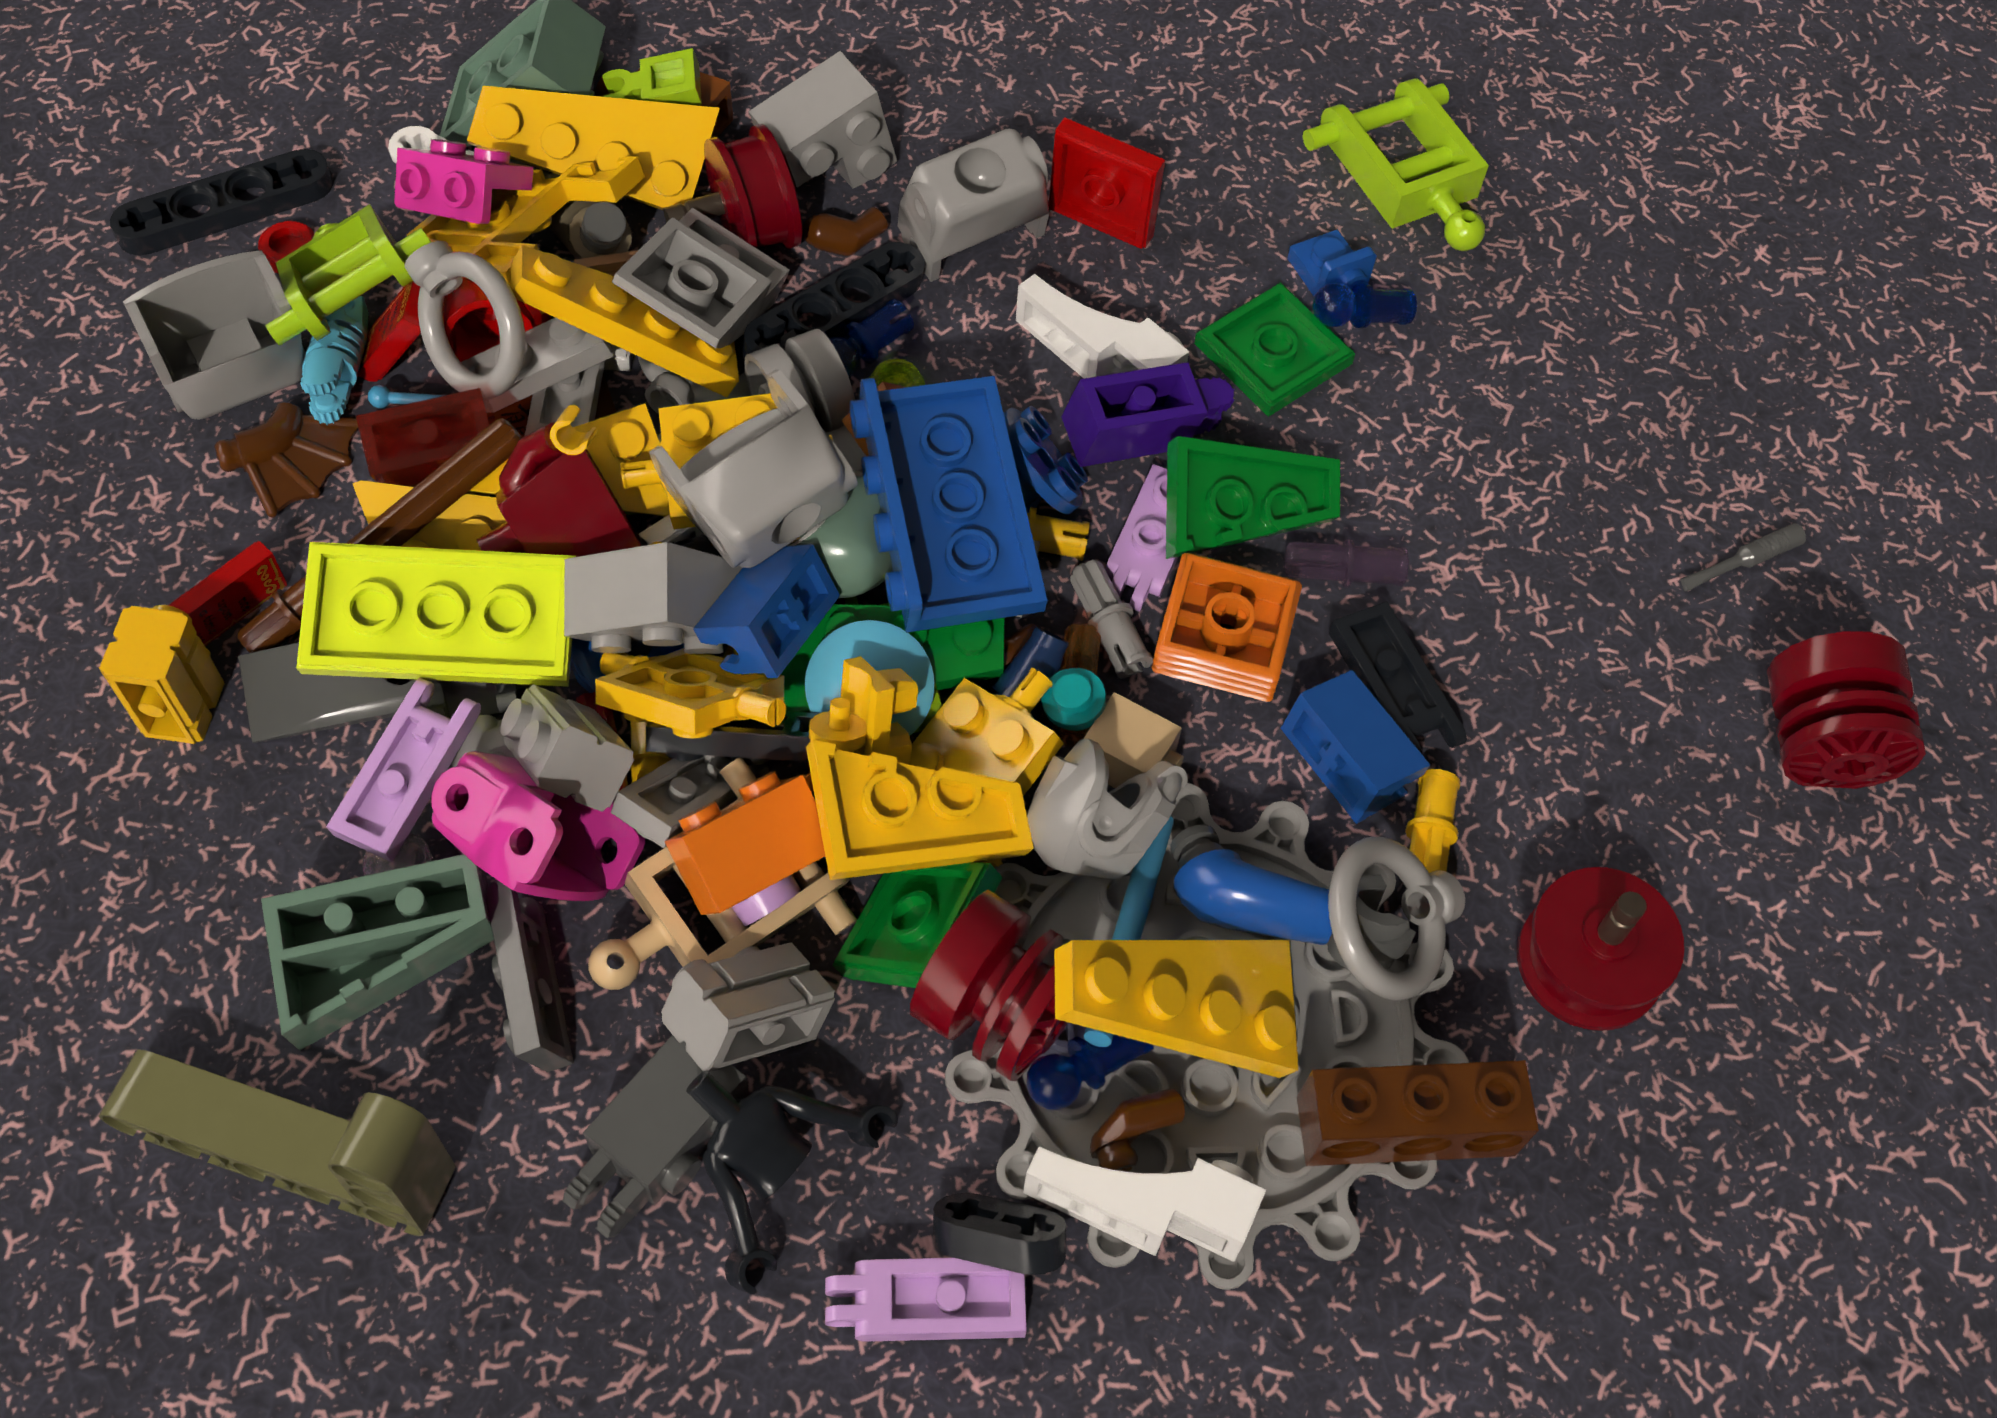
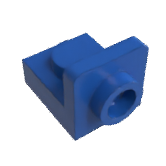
(1330, 260)

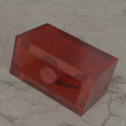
(418, 437)

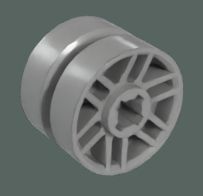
(814, 371)

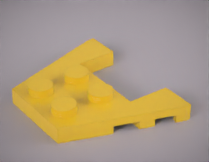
(525, 212)

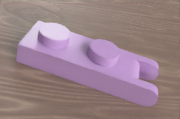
(401, 773)

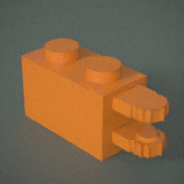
(750, 844)

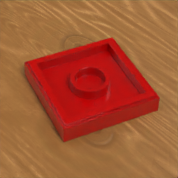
(1105, 183)

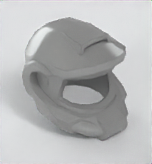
(1096, 831)

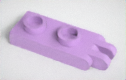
(1141, 547)
(928, 1300)

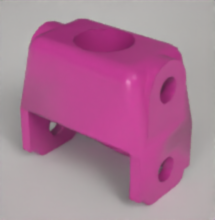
(522, 838)

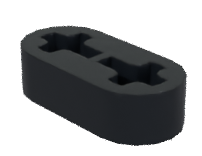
(999, 1233)

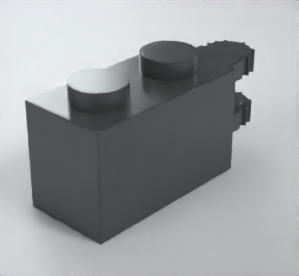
(649, 1137)

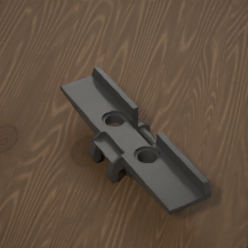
(292, 703)

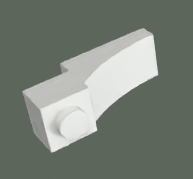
(1092, 340)
(1204, 1205)

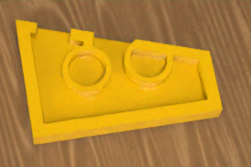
(910, 817)

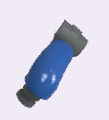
(1253, 900)

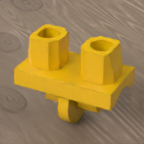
(864, 712)

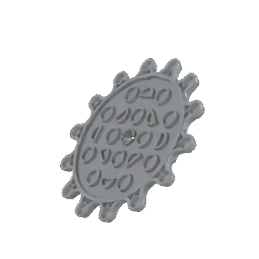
(1227, 1108)

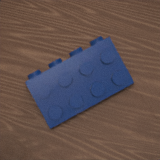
(947, 503)

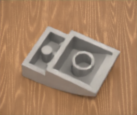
(703, 278)

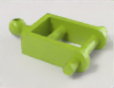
(1385, 182)
(336, 269)

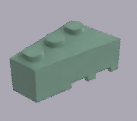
(369, 940)

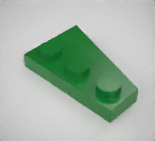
(1243, 493)

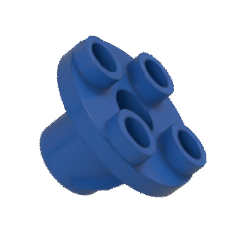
(1040, 464)

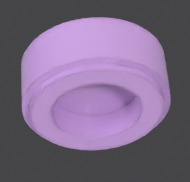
(766, 900)

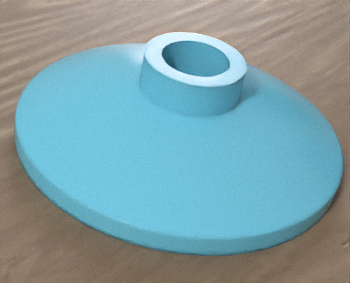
(883, 648)

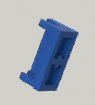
(770, 611)
(1353, 745)

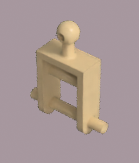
(671, 931)

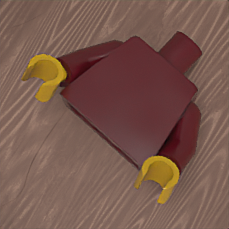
(557, 497)

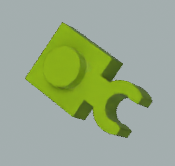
(661, 78)

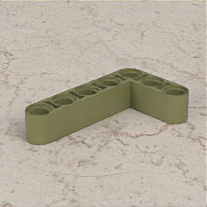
(377, 1164)

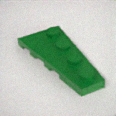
(954, 651)

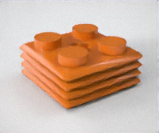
(1236, 659)

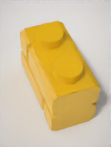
(162, 673)

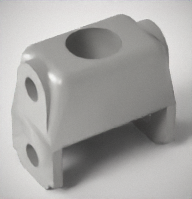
(974, 196)
(211, 334)
(761, 479)

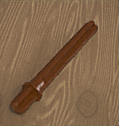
(394, 525)

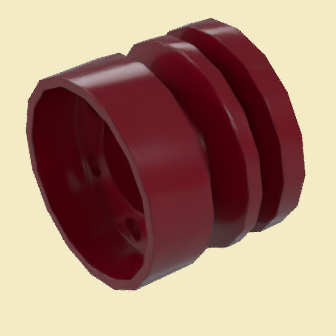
(1845, 710)
(991, 979)

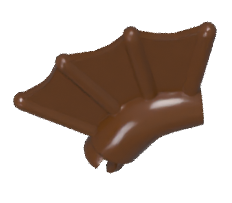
(288, 455)

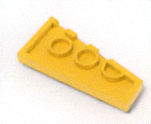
(572, 129)
(610, 313)
(1187, 996)

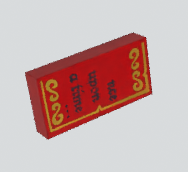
(391, 334)
(231, 592)

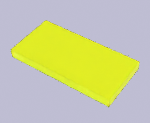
(434, 615)

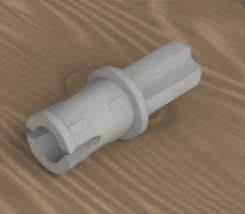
(1110, 618)

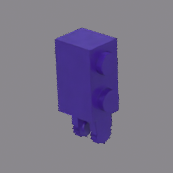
(1141, 412)

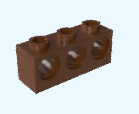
(1416, 1113)

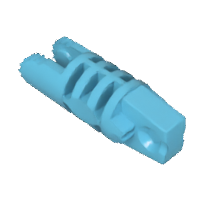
(334, 361)

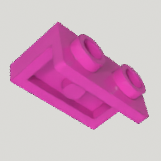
(454, 183)

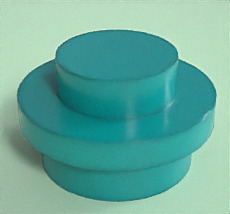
(1074, 699)

